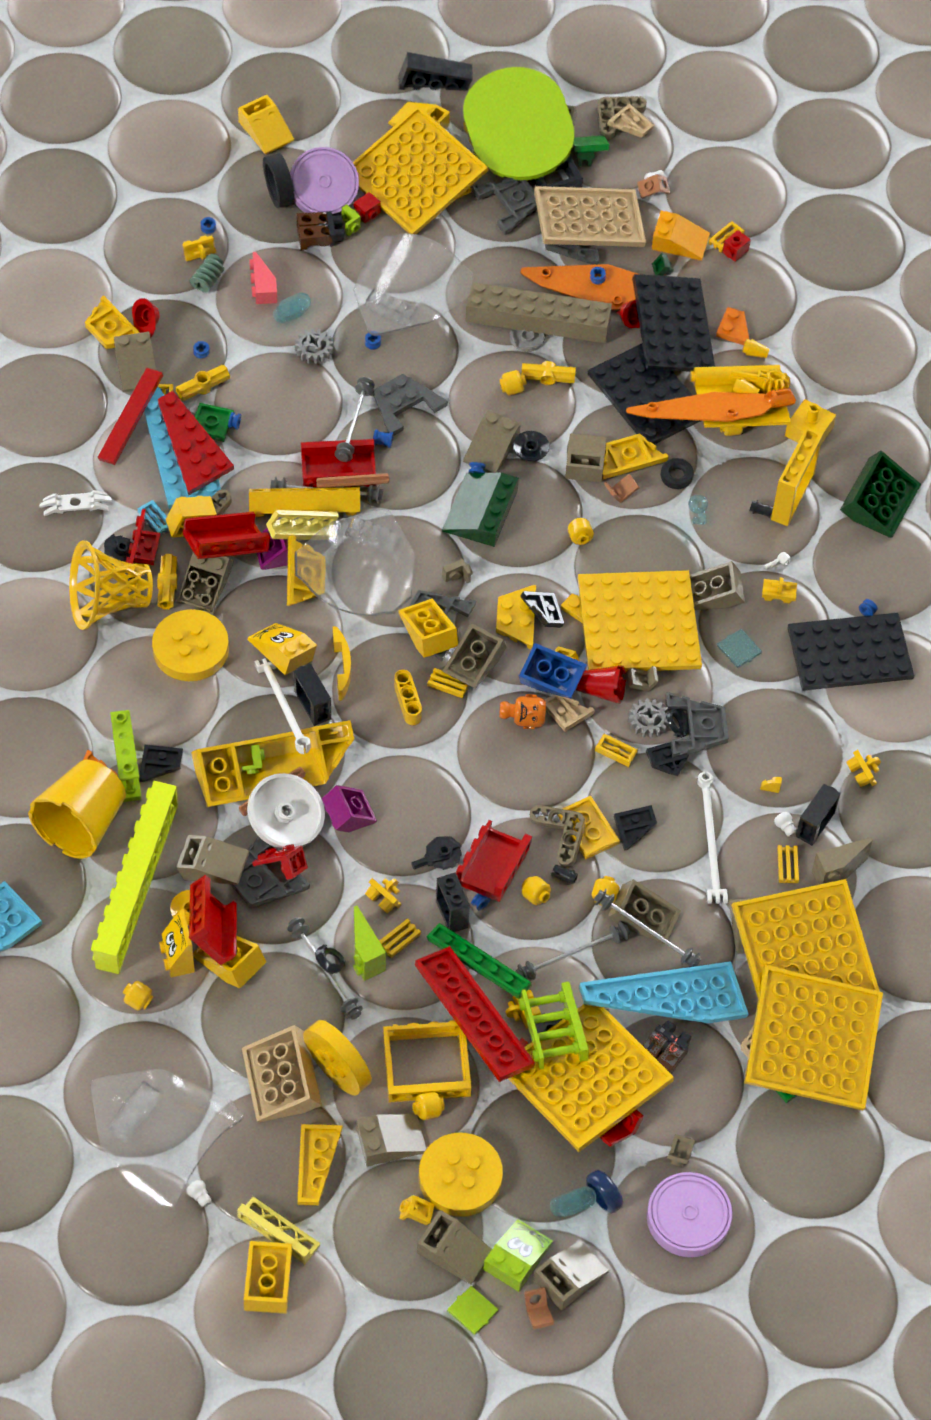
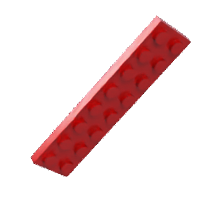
(474, 1014)

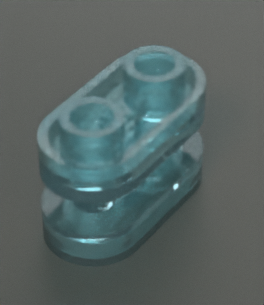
(292, 307)
(573, 1201)

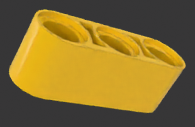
(408, 689)

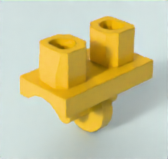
(199, 248)
(779, 590)
(858, 762)
(376, 889)
(514, 1010)

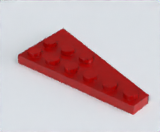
(194, 449)

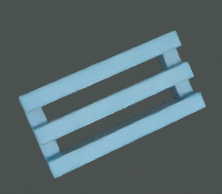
(163, 528)

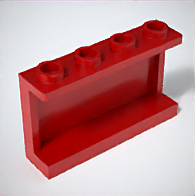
(320, 461)
(225, 535)
(492, 862)
(212, 923)

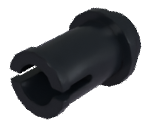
(760, 508)
(564, 874)

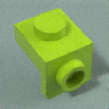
(352, 220)
(257, 757)

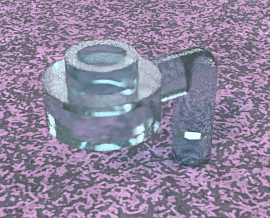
(693, 506)

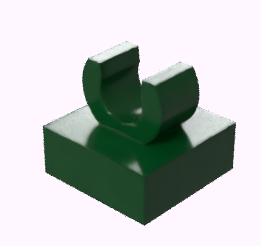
(584, 156)
(662, 265)

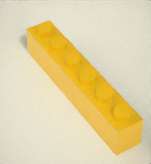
(305, 499)

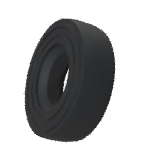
(677, 483)

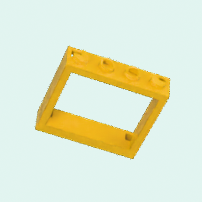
(799, 474)
(419, 1031)

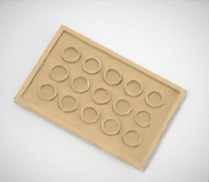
(589, 216)

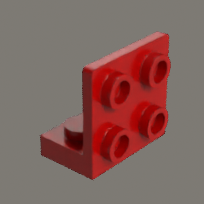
(291, 857)
(624, 1129)

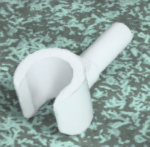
(782, 558)

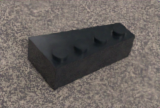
(434, 73)

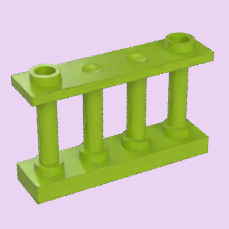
(126, 754)
(568, 1013)

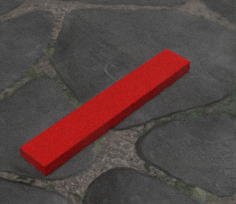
(130, 416)

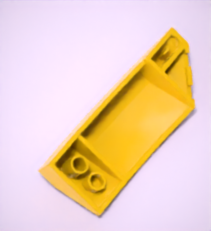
(221, 766)

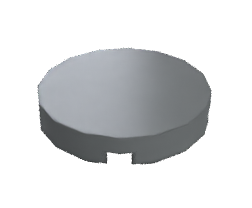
(525, 340)

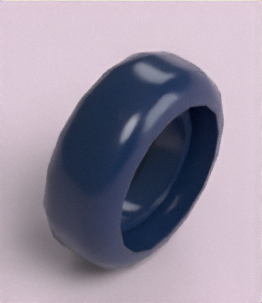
(606, 1191)

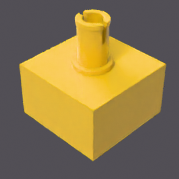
(812, 417)

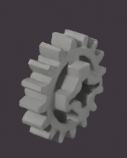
(314, 346)
(648, 718)

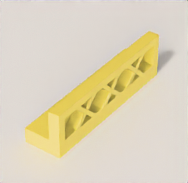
(301, 527)
(275, 1233)

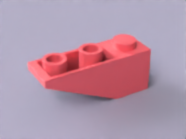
(265, 282)

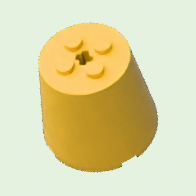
(78, 808)

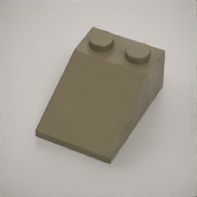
(133, 356)
(492, 441)
(717, 587)
(475, 656)
(840, 861)
(646, 908)
(389, 1137)

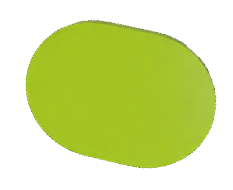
(518, 123)

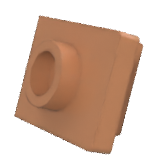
(653, 185)
(623, 488)
(539, 1311)

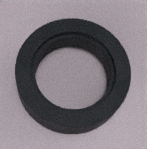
(278, 180)

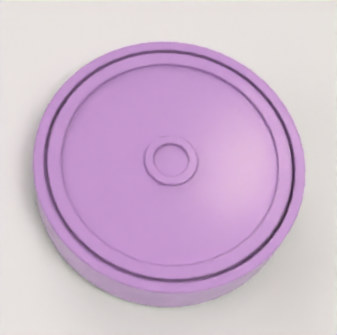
(324, 181)
(689, 1214)

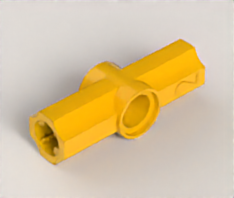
(548, 373)
(202, 382)
(167, 581)

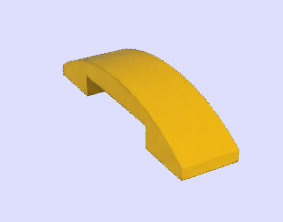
(340, 645)

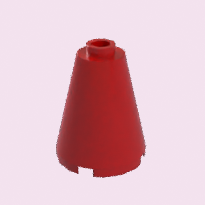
(604, 683)

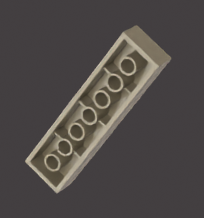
(538, 312)

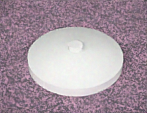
(285, 811)

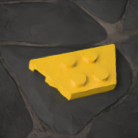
(108, 323)
(630, 455)
(296, 589)
(515, 617)

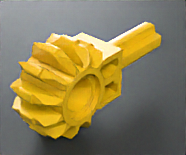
(765, 380)

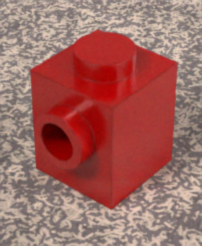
(368, 207)
(736, 245)

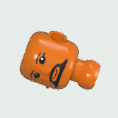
(527, 711)

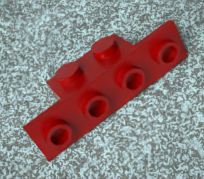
(145, 543)

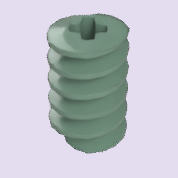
(207, 273)

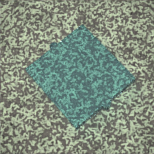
(739, 648)

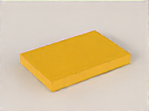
(597, 833)

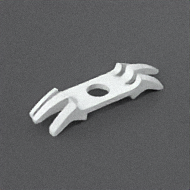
(86, 499)

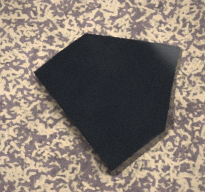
(661, 759)

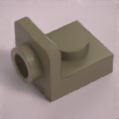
(457, 569)

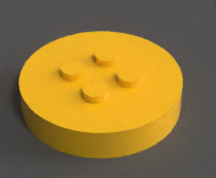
(190, 645)
(337, 1057)
(460, 1174)

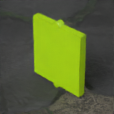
(472, 1310)

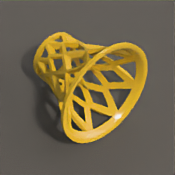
(123, 586)

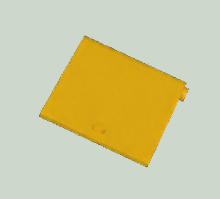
(719, 380)

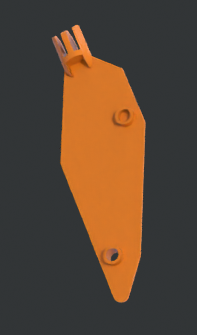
(576, 282)
(716, 406)

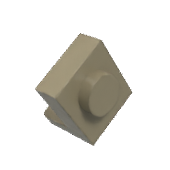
(642, 679)
(680, 1150)

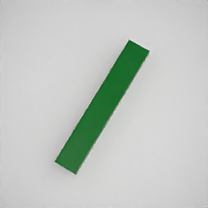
(480, 961)

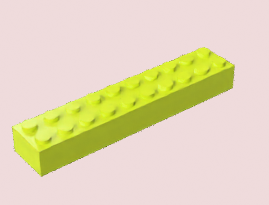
(135, 878)

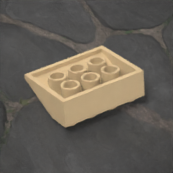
(281, 1075)

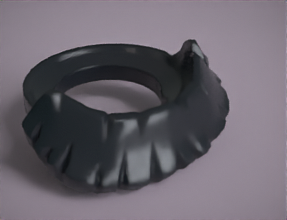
(682, 720)
(329, 967)

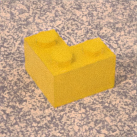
(188, 508)

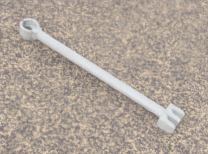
(301, 741)
(715, 891)

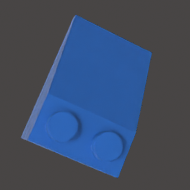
(551, 672)

